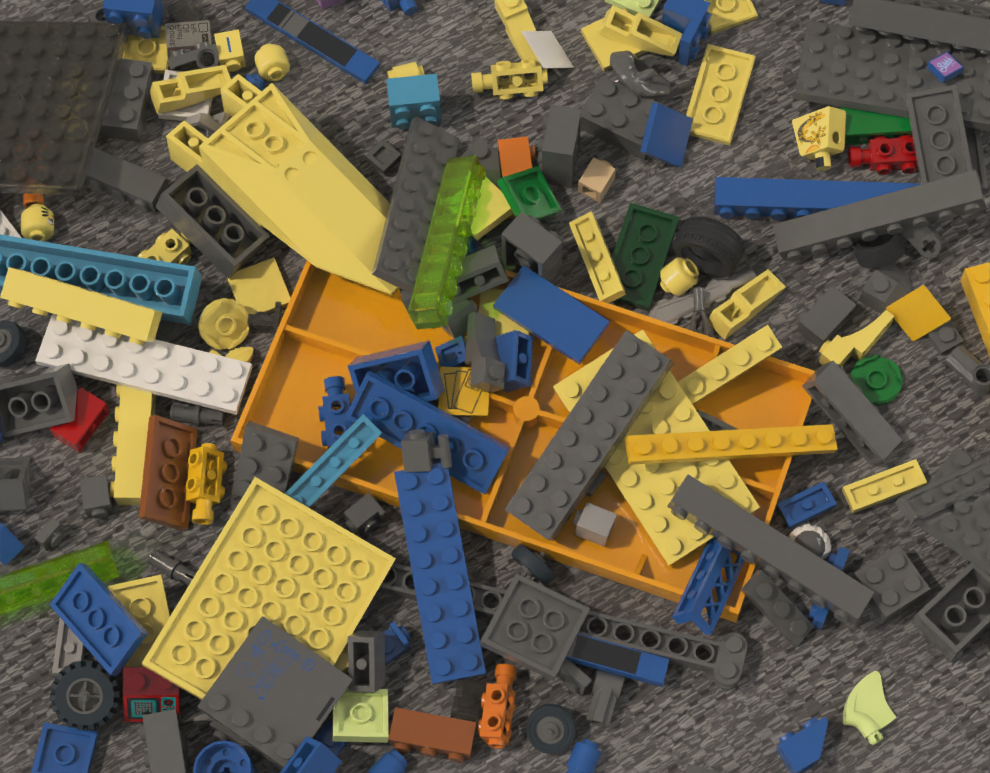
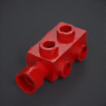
(883, 163)

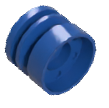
(223, 758)

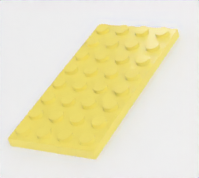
(652, 486)

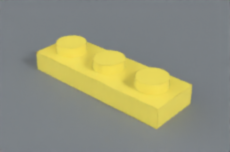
(884, 486)

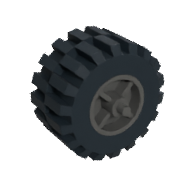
(85, 695)

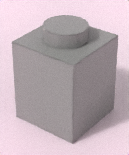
(594, 524)

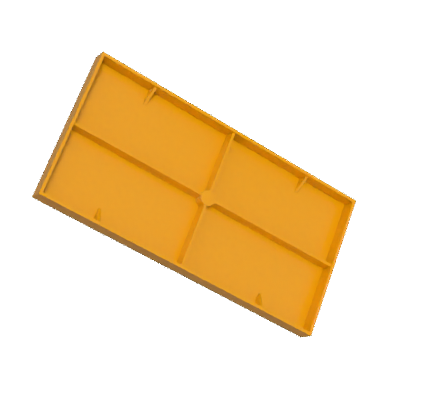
(340, 319)

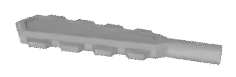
(681, 306)

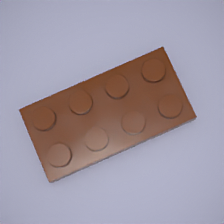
(167, 473)

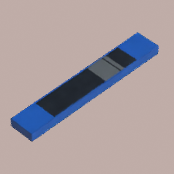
(314, 38)
(618, 660)

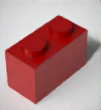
(88, 417)

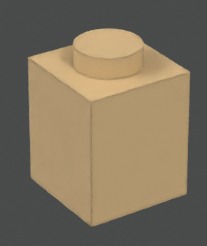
(596, 179)

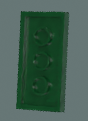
(642, 253)

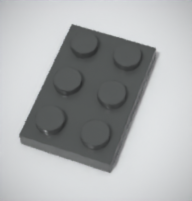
(267, 456)

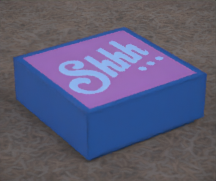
(945, 67)

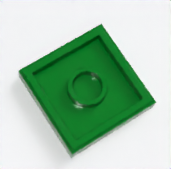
(529, 193)

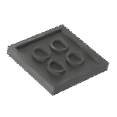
(534, 627)

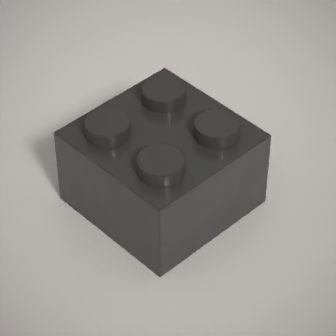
(894, 582)

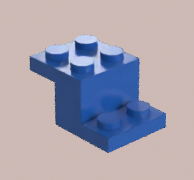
(691, 20)

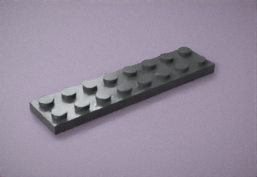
(413, 203)

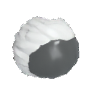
(812, 539)

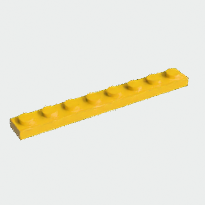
(730, 444)

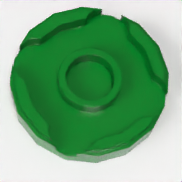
(877, 388)

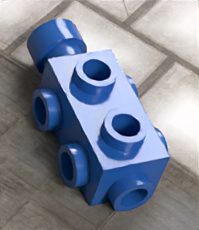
(334, 419)

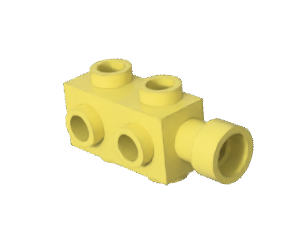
(516, 80)
(160, 250)

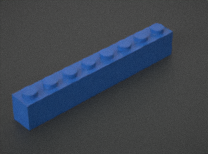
(791, 197)

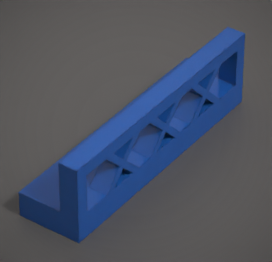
(705, 578)

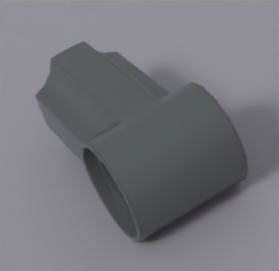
(969, 369)
(606, 693)

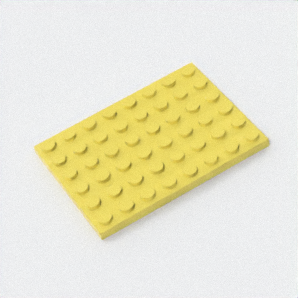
(272, 564)

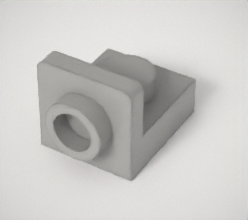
(207, 124)

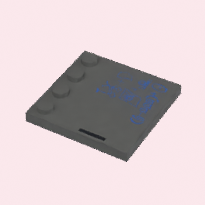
(274, 692)

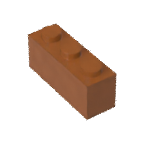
(432, 735)

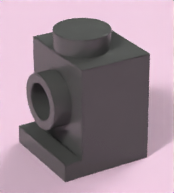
(364, 515)

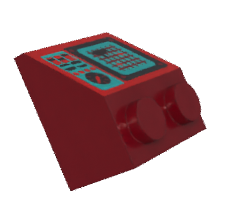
(147, 693)

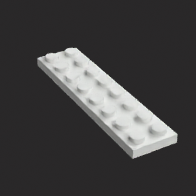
(150, 367)

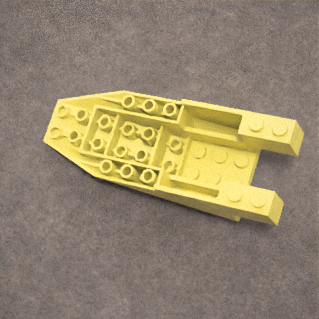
(290, 181)

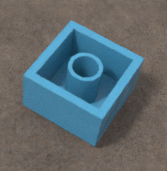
(413, 97)

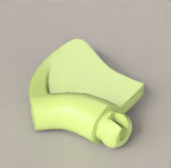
(868, 708)

